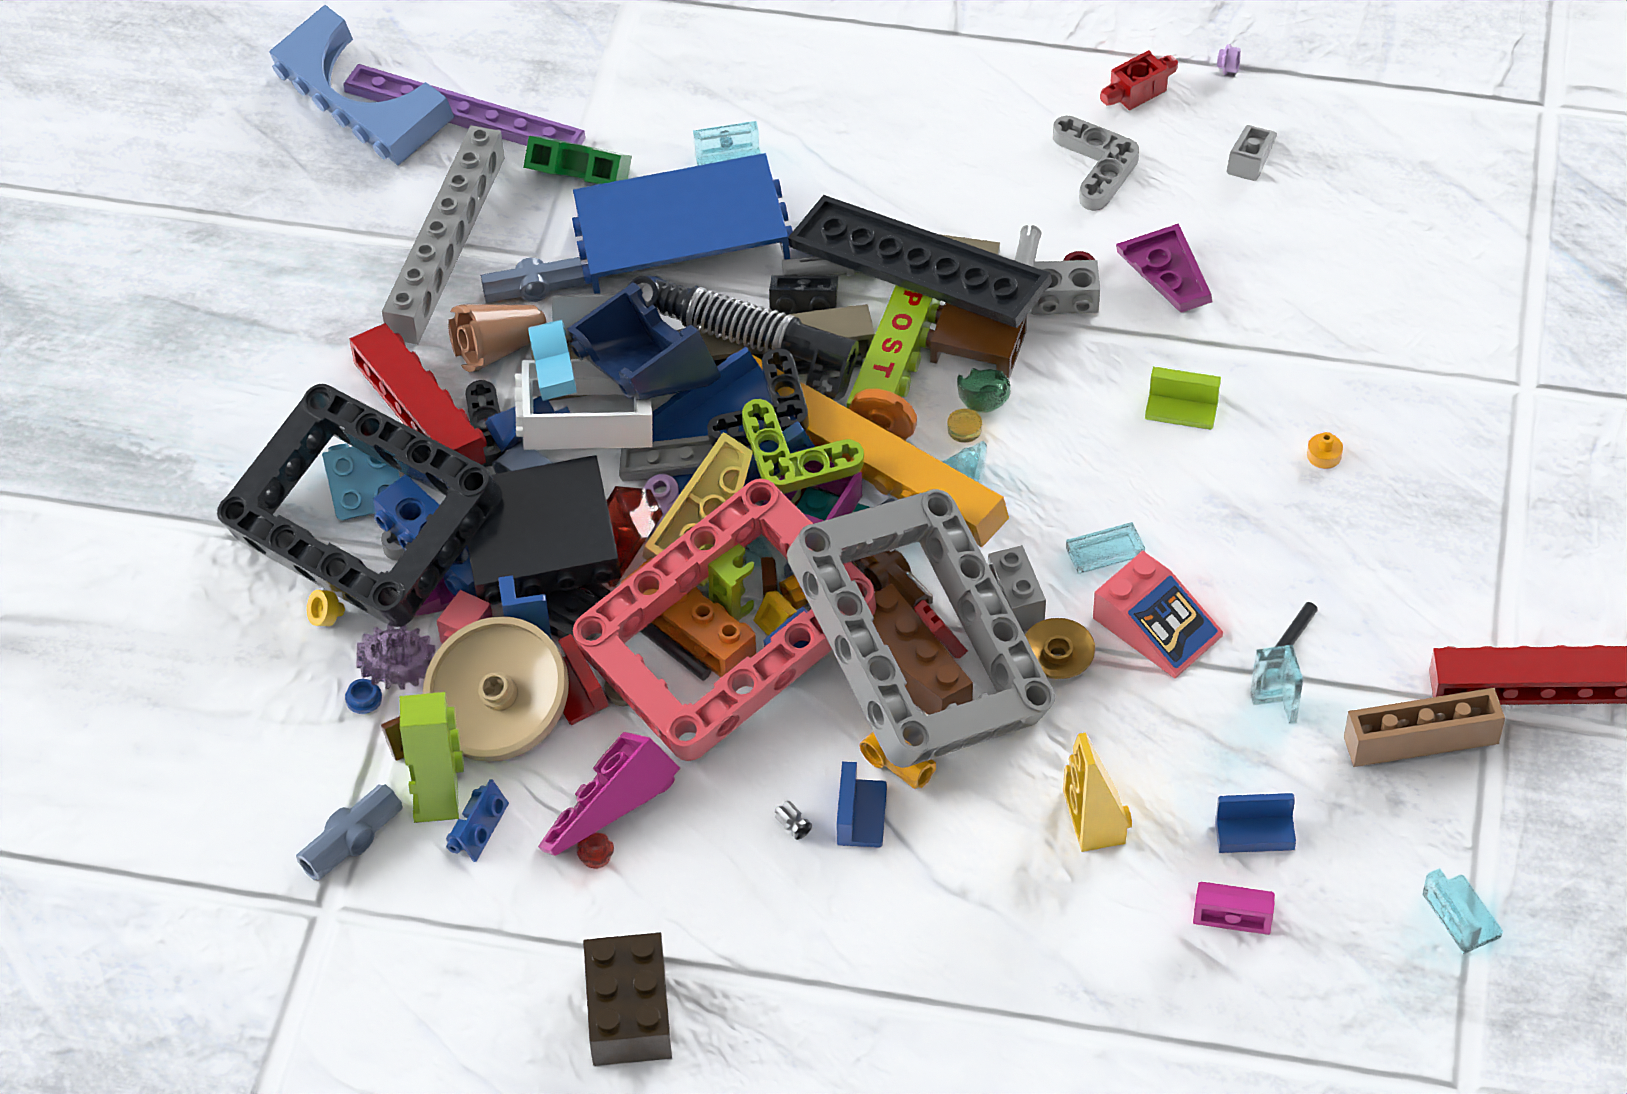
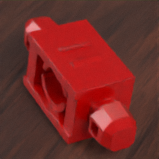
(1139, 80)

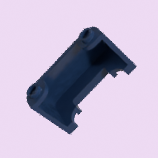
(641, 349)

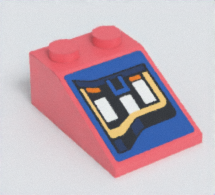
(1155, 614)

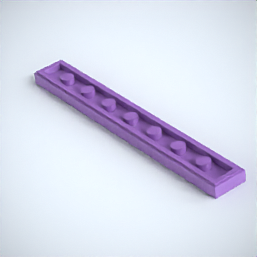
(467, 110)

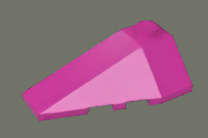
(626, 777)

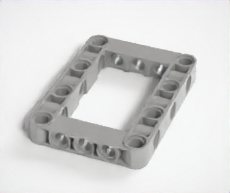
(976, 599)

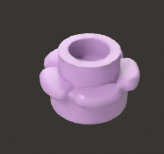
(1229, 59)

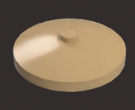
(503, 684)

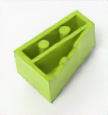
(431, 755)

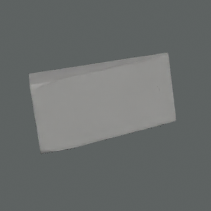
(1250, 152)

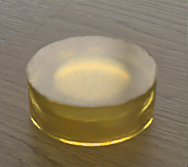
(964, 425)

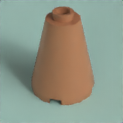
(490, 331)

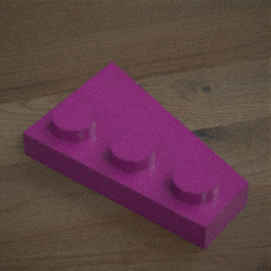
(1169, 266)

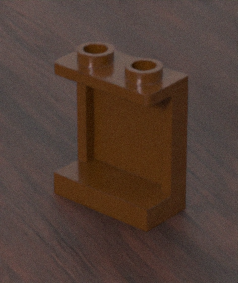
(975, 338)

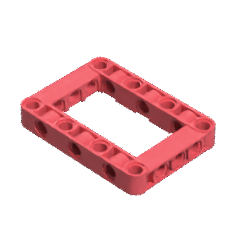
(674, 575)

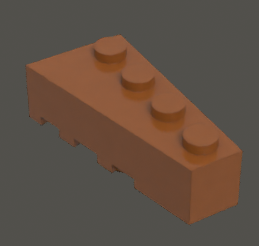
(928, 668)

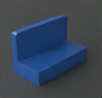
(503, 425)
(530, 609)
(860, 809)
(1255, 823)

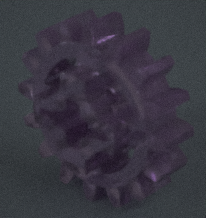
(394, 656)

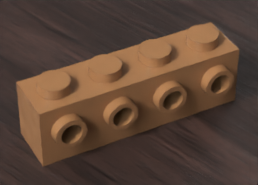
(1423, 727)

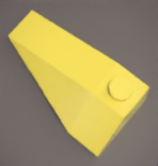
(713, 483)

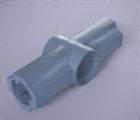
(532, 279)
(349, 831)

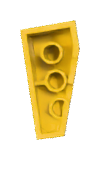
(1093, 799)

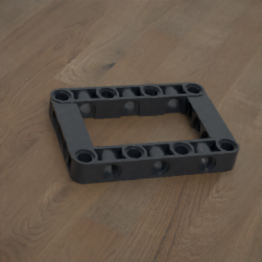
(318, 417)

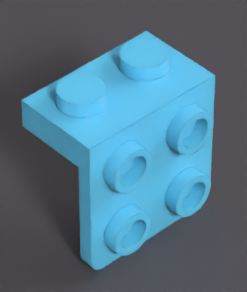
(355, 480)

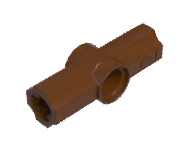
(894, 569)

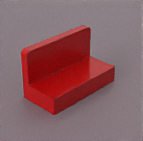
(584, 691)

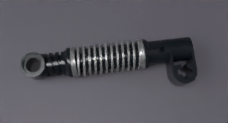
(758, 328)

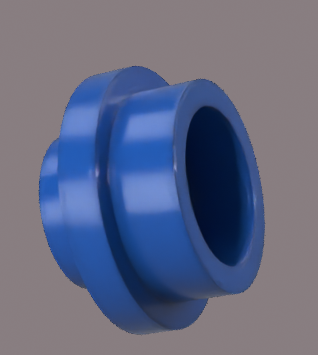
(363, 696)

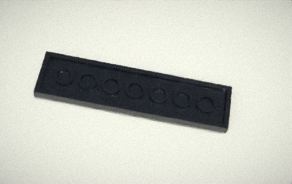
(920, 260)

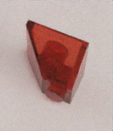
(633, 519)

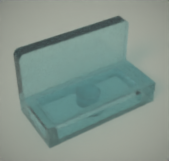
(726, 142)
(1277, 679)
(1460, 911)

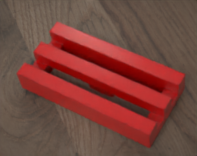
(940, 629)

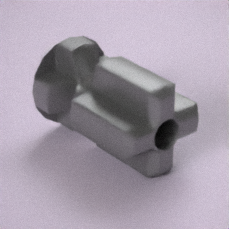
(791, 819)

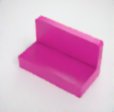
(1234, 908)

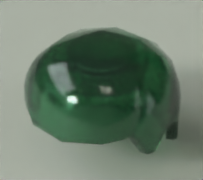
(984, 390)

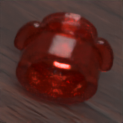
(595, 858)

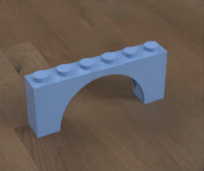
(390, 126)

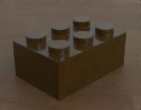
(627, 999)

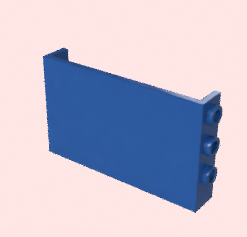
(679, 216)

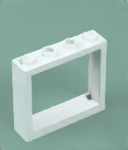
(579, 429)

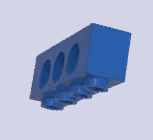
(406, 501)

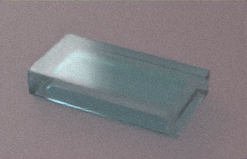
(1104, 547)

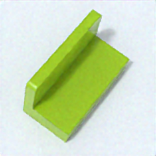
(1183, 398)

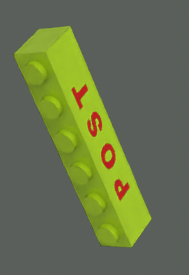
(897, 343)

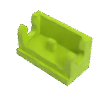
(726, 581)

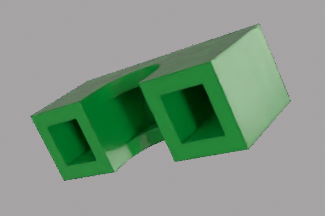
(576, 160)

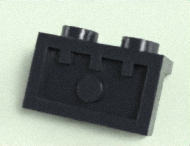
(802, 293)

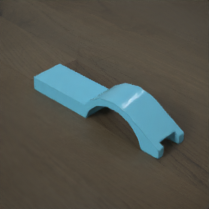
(552, 360)

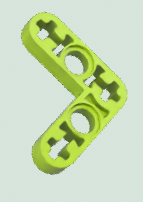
(793, 464)

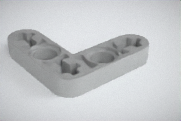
(1074, 135)

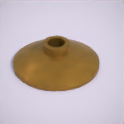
(1063, 638)

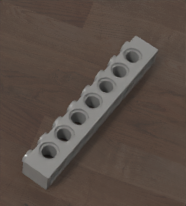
(444, 233)

